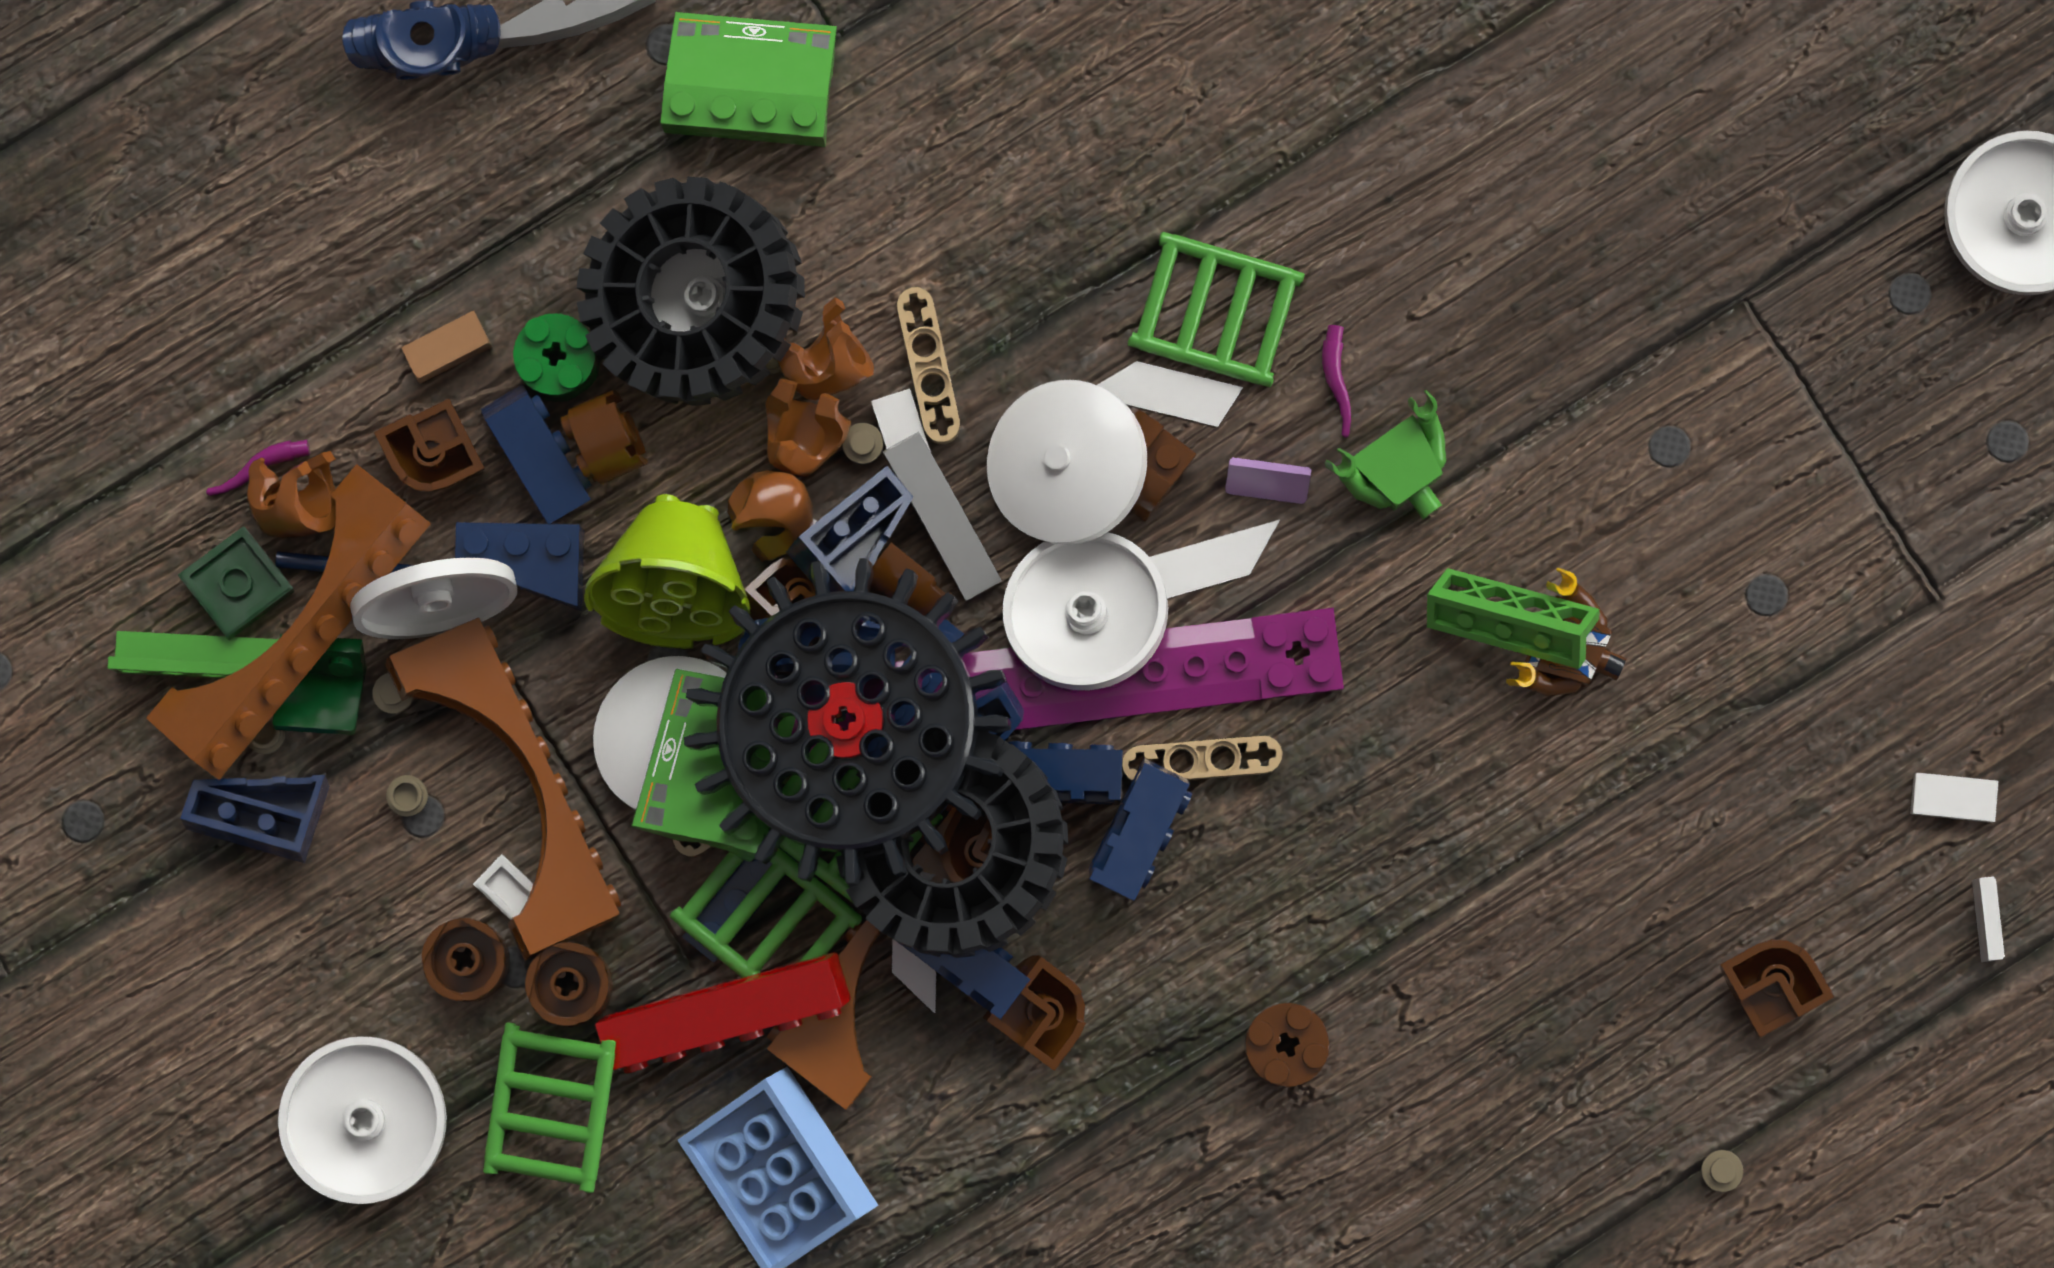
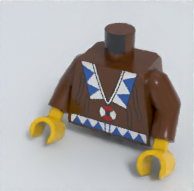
(1557, 679)

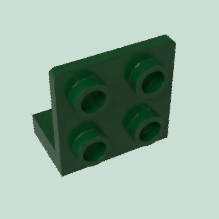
(328, 694)

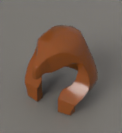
(832, 362)
(802, 432)
(771, 501)
(285, 511)

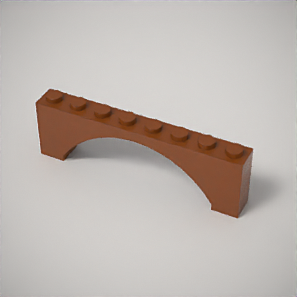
(466, 675)
(223, 717)
(828, 1049)

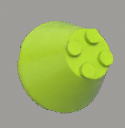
(669, 578)

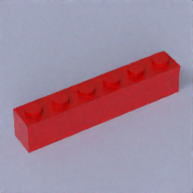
(726, 1011)

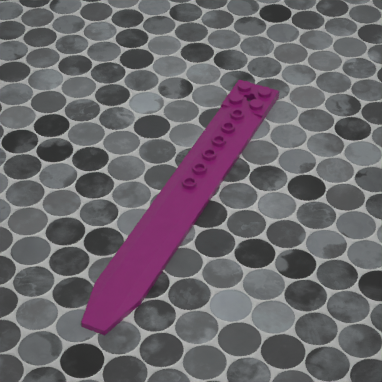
(1188, 671)

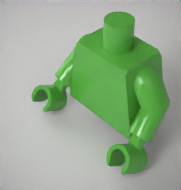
(1399, 463)

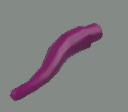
(1331, 366)
(273, 454)

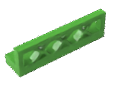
(1506, 622)
(184, 654)

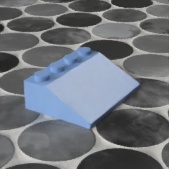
(777, 1171)

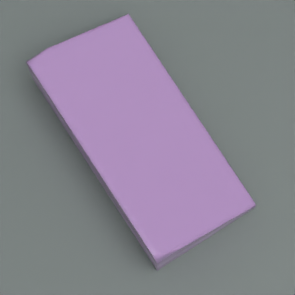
(1268, 480)

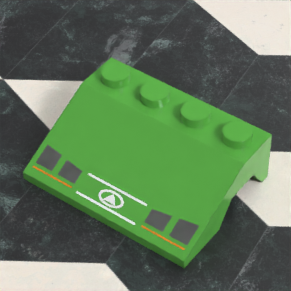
(748, 79)
(669, 798)

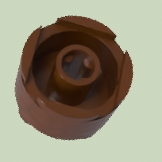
(605, 438)
(557, 964)
(442, 965)
(1308, 1055)

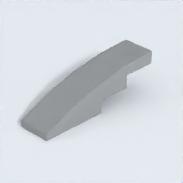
(554, 20)
(942, 516)

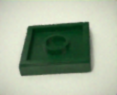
(236, 583)

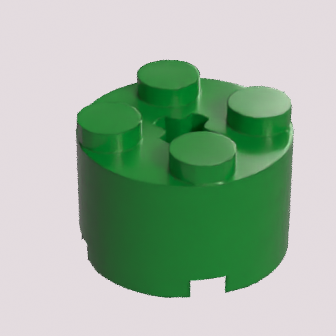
(542, 338)

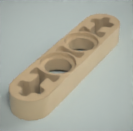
(931, 365)
(1201, 755)

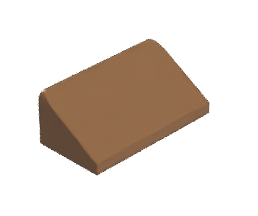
(446, 347)

